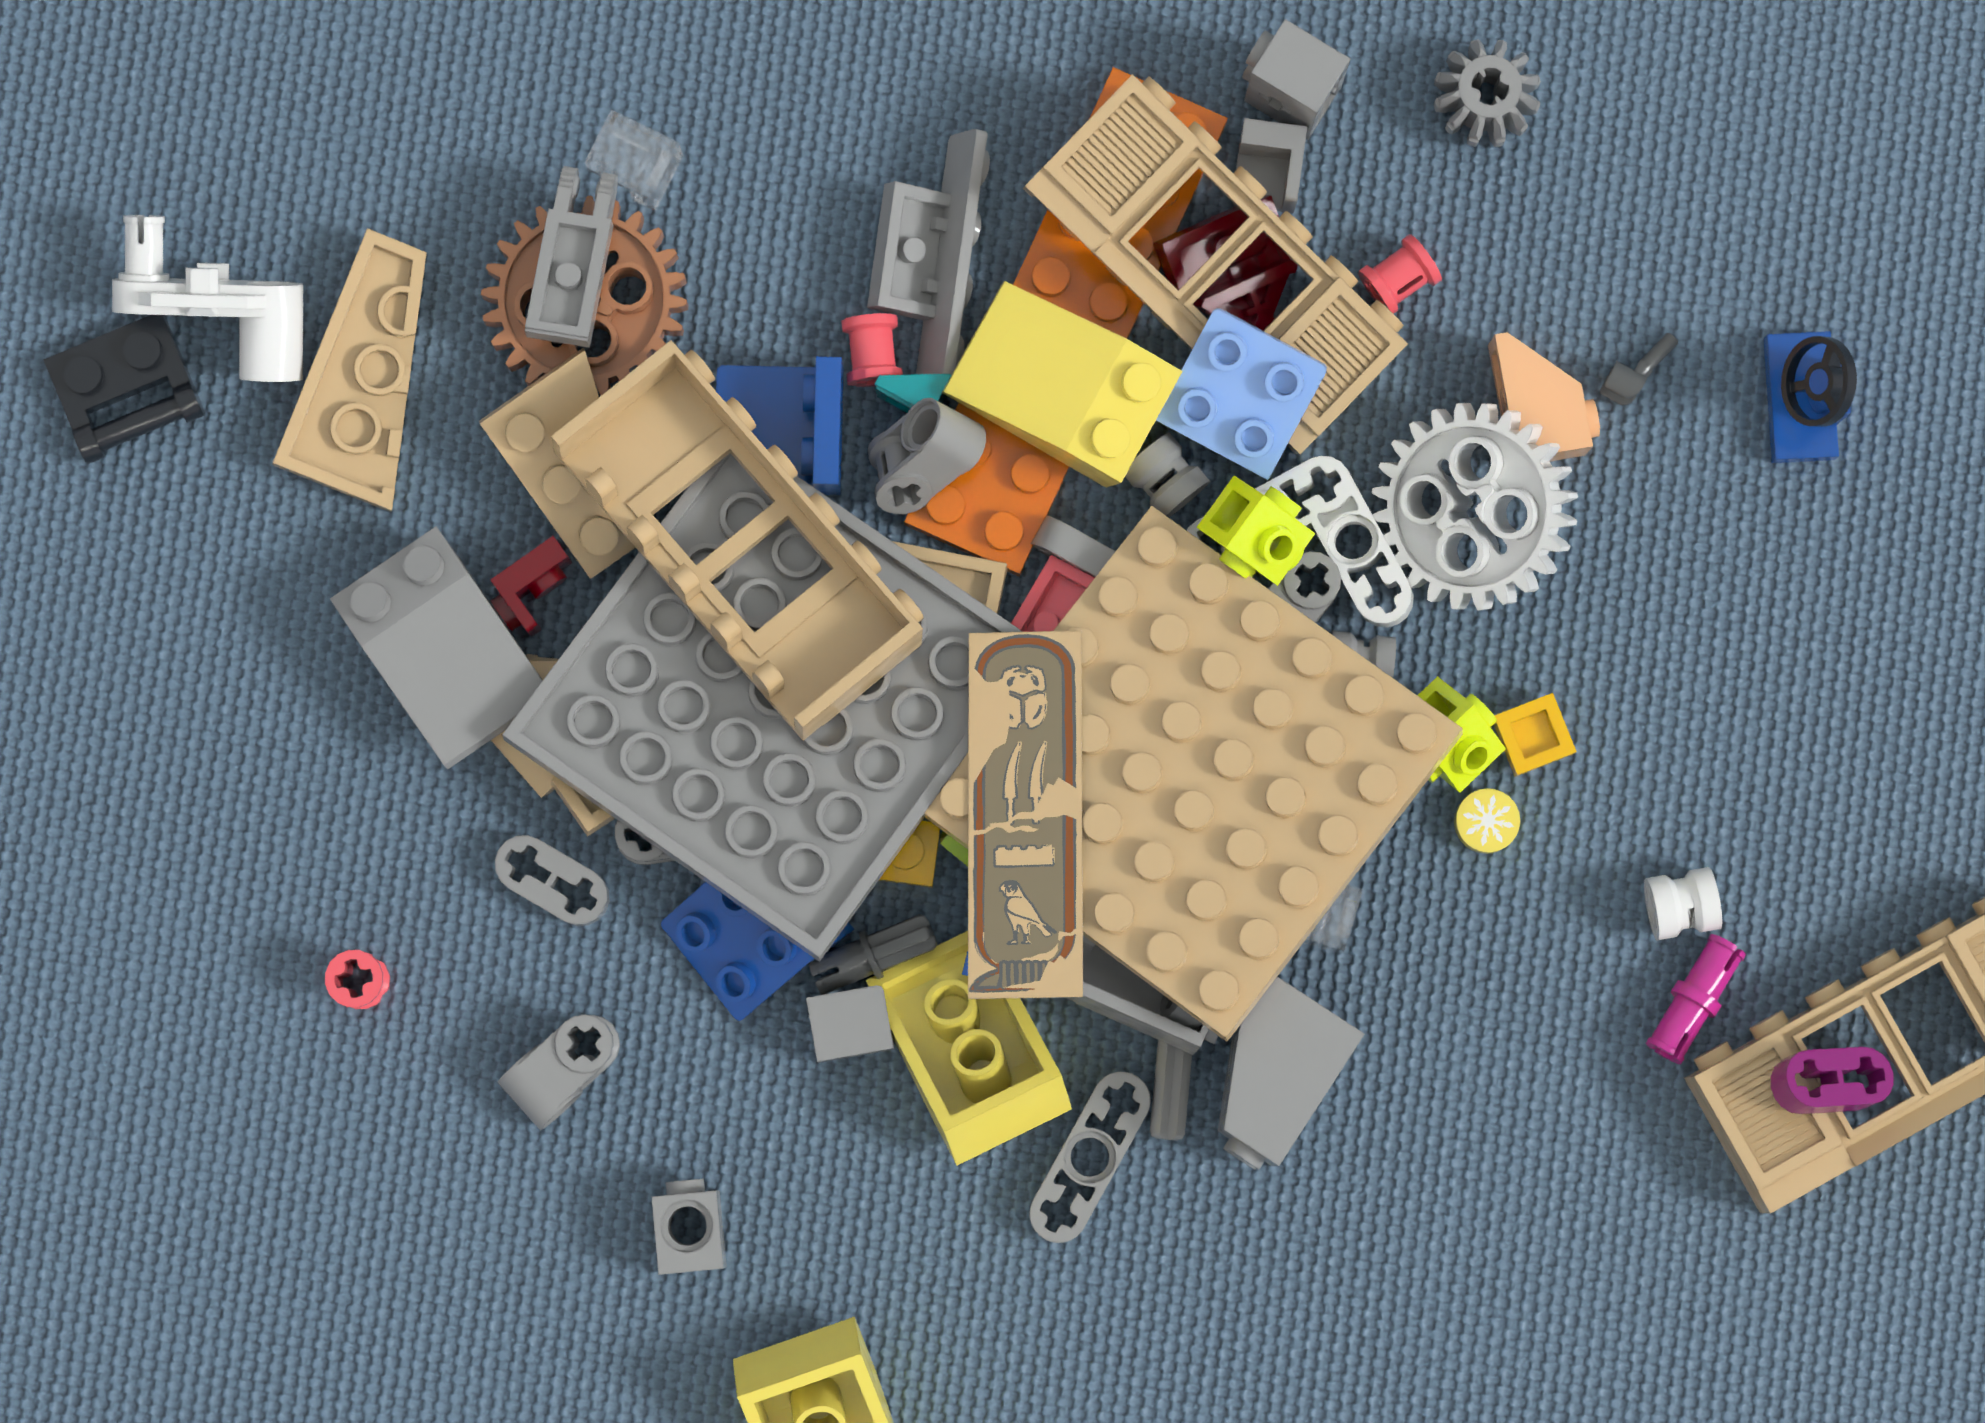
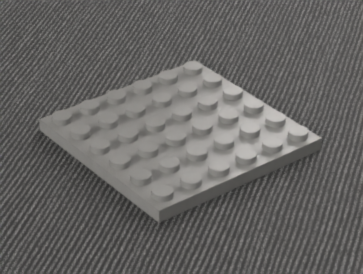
(704, 767)

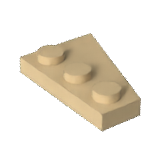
(523, 437)

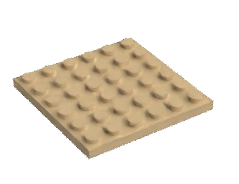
(1224, 771)

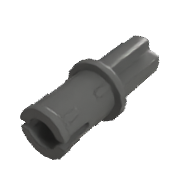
(874, 953)

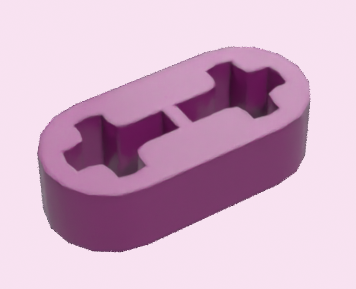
(1830, 1067)

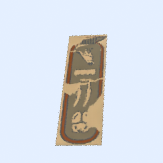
(1025, 815)

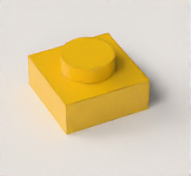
(1534, 734)
(916, 859)

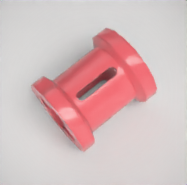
(1400, 274)
(871, 347)
(342, 967)

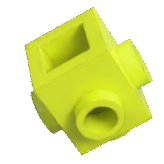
(1256, 530)
(1477, 745)

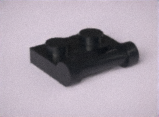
(116, 369)

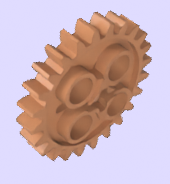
(634, 328)

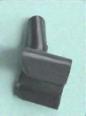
(1625, 383)

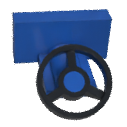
(1808, 394)

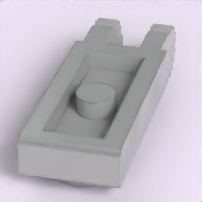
(571, 263)

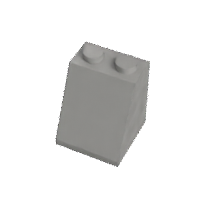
(1280, 1072)

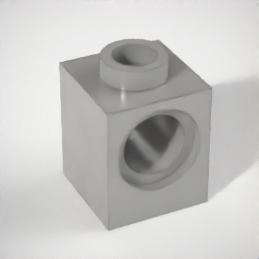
(680, 1257)

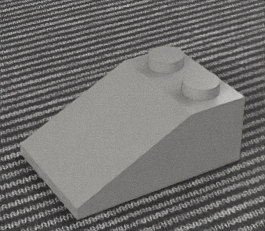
(439, 646)

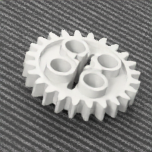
(1516, 470)

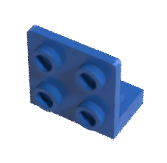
(796, 412)
(734, 949)

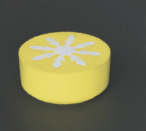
(1487, 821)

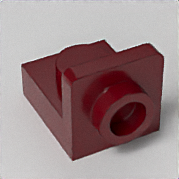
(535, 573)

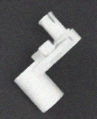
(267, 310)

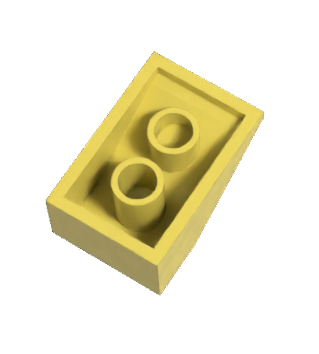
(1062, 384)
(970, 1058)
(812, 1380)

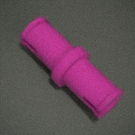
(1695, 999)

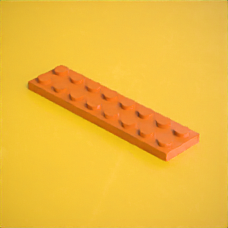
(1014, 484)

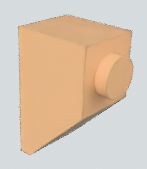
(1543, 397)

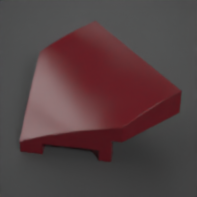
(1252, 281)

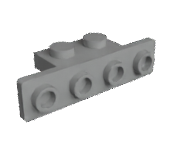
(927, 251)

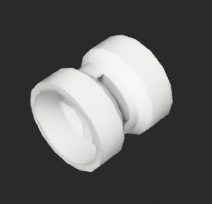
(1683, 903)

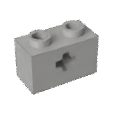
(1294, 76)

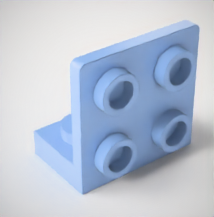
(1242, 393)

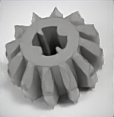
(1507, 84)

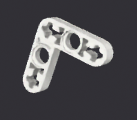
(1329, 520)

